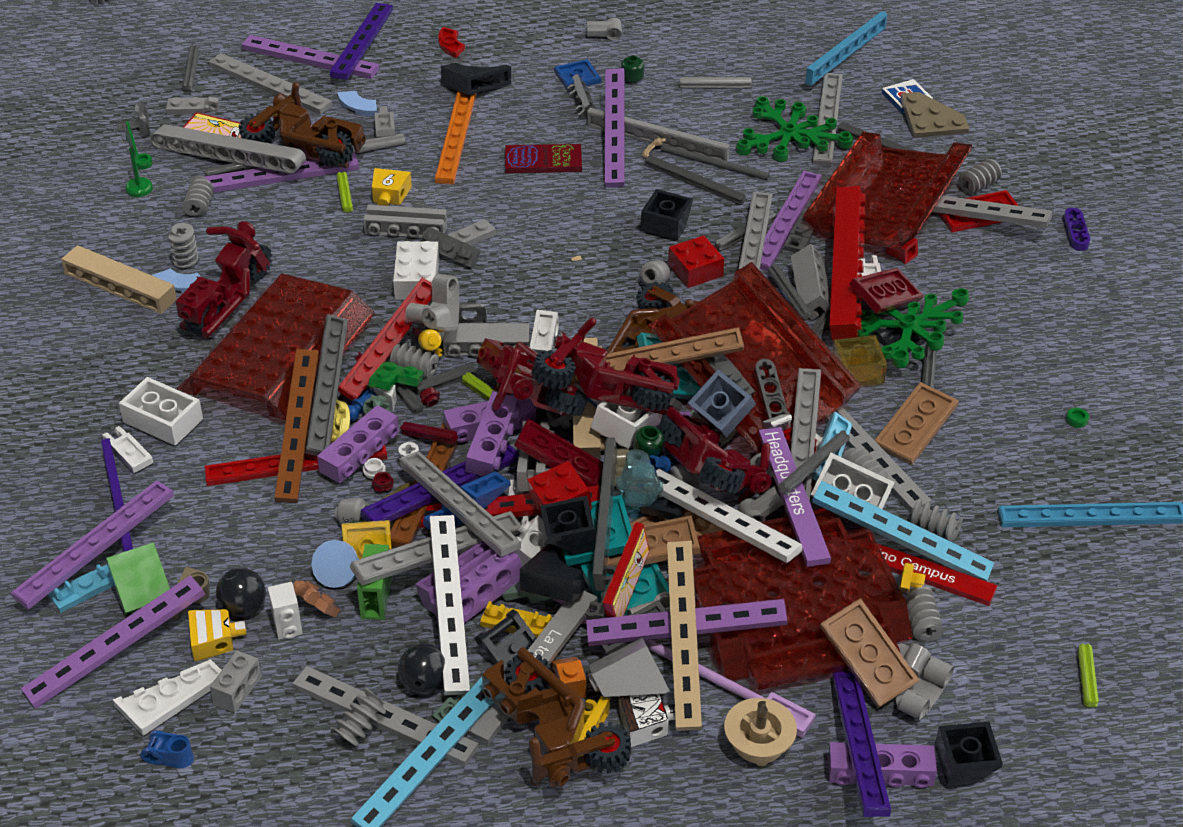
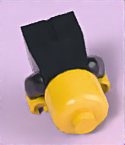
(427, 339)

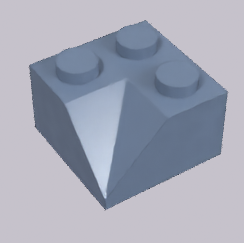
(722, 403)

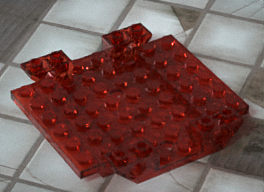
(800, 650)

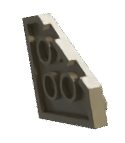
(930, 117)

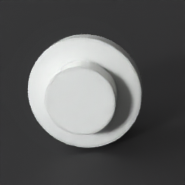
(372, 467)

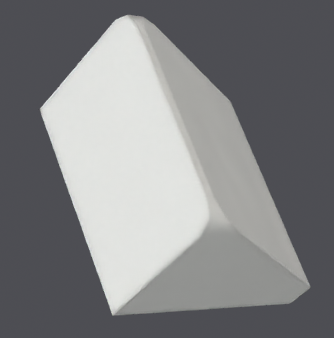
(390, 396)
(779, 421)

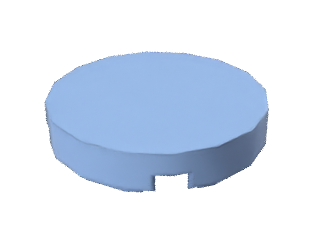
(332, 563)

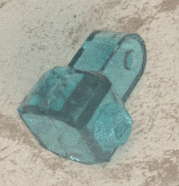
(639, 480)

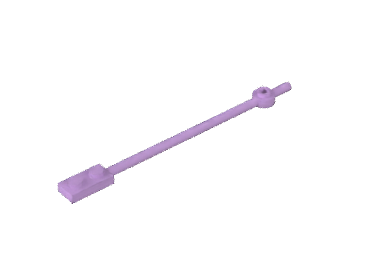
(803, 717)

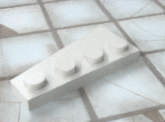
(159, 703)

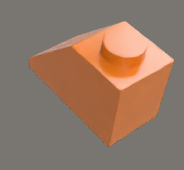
(571, 673)

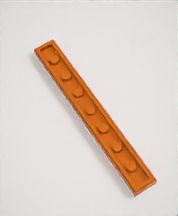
(455, 138)

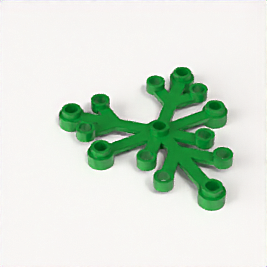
(790, 130)
(911, 323)

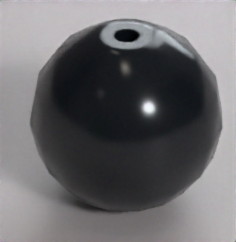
(241, 592)
(421, 669)

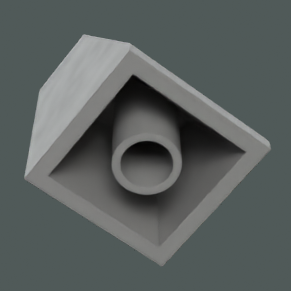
(627, 672)

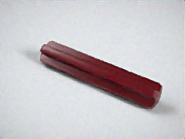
(429, 432)

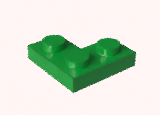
(389, 374)

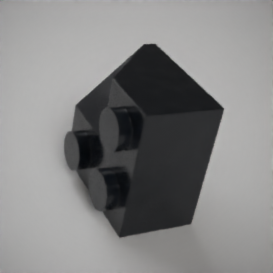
(666, 214)
(570, 524)
(967, 753)

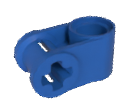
(168, 749)

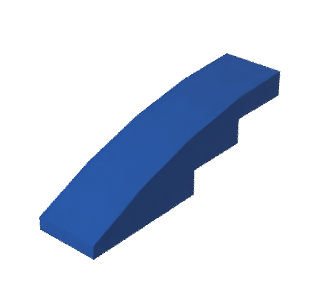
(481, 490)

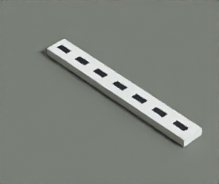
(728, 518)
(449, 605)

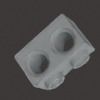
(235, 681)

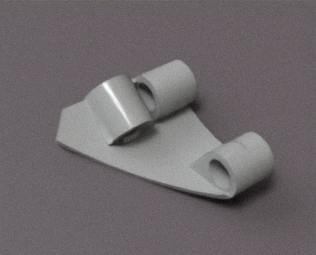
(444, 310)
(933, 678)

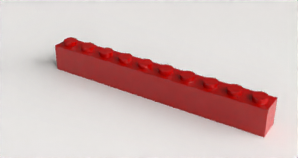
(847, 262)

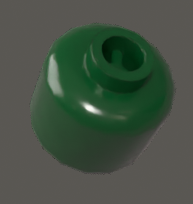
(633, 69)
(648, 440)

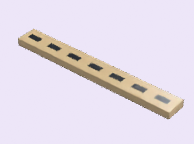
(684, 636)

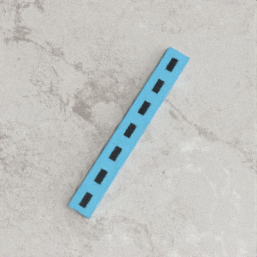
(902, 531)
(423, 759)

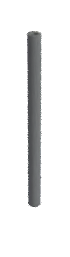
(715, 162)

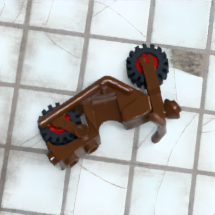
(328, 135)
(652, 304)
(561, 714)

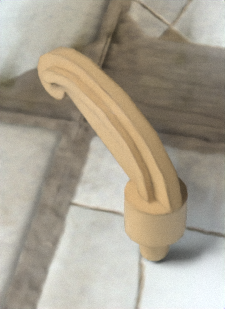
(657, 142)

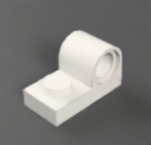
(544, 330)

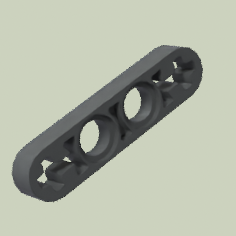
(773, 380)

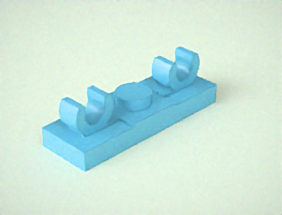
(81, 588)

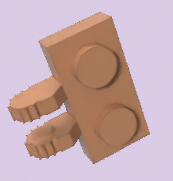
(312, 596)

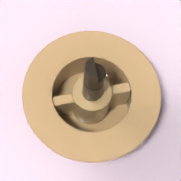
(760, 730)

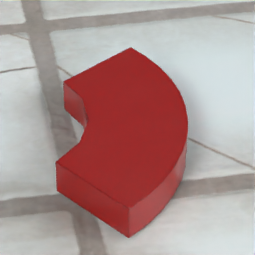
(449, 43)

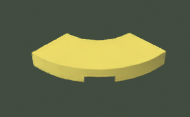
(341, 420)

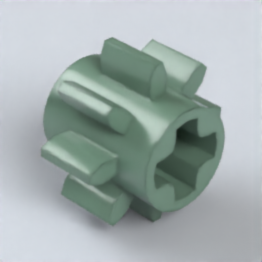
(378, 400)

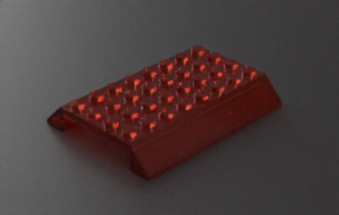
(897, 185)
(769, 332)
(261, 346)

